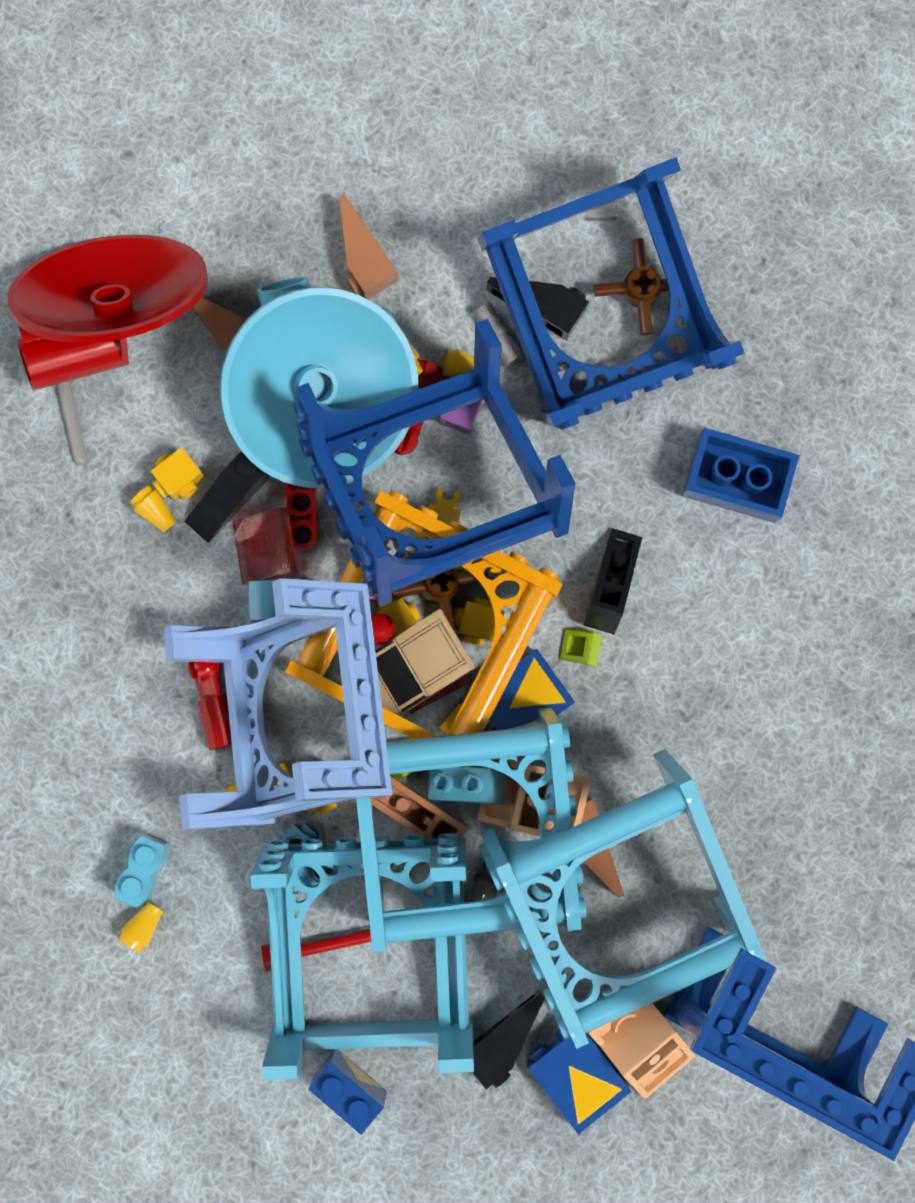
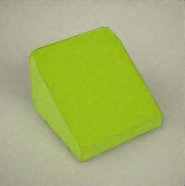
(580, 647)

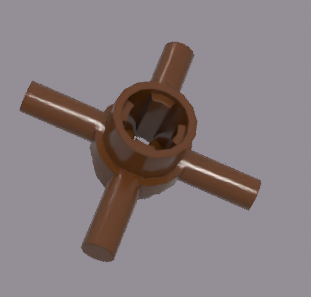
(633, 293)
(433, 595)

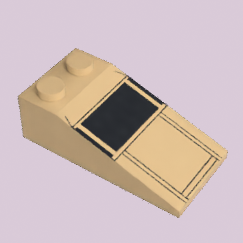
(419, 663)

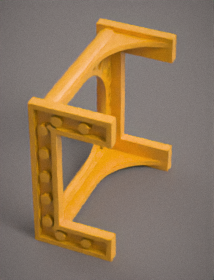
(535, 593)

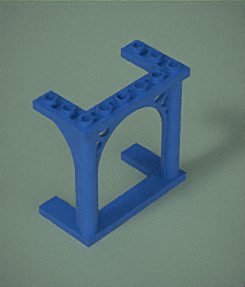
(704, 338)
(334, 431)
(826, 1092)

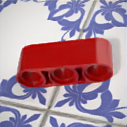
(303, 520)

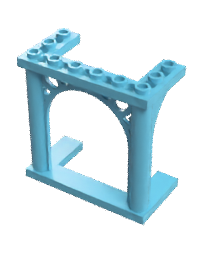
(537, 740)
(523, 863)
(278, 874)

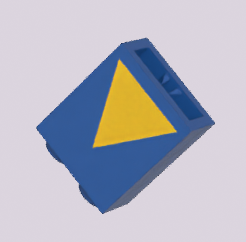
(529, 688)
(577, 1079)
(348, 1091)

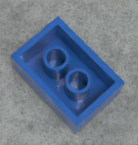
(740, 475)

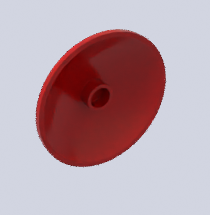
(96, 294)

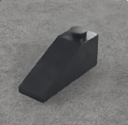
(558, 305)
(226, 497)
(613, 582)
(501, 1044)

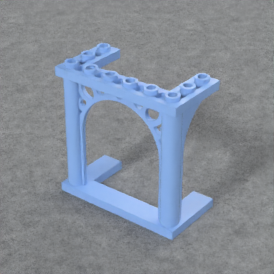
(301, 612)

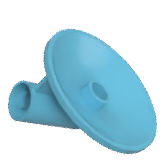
(316, 337)

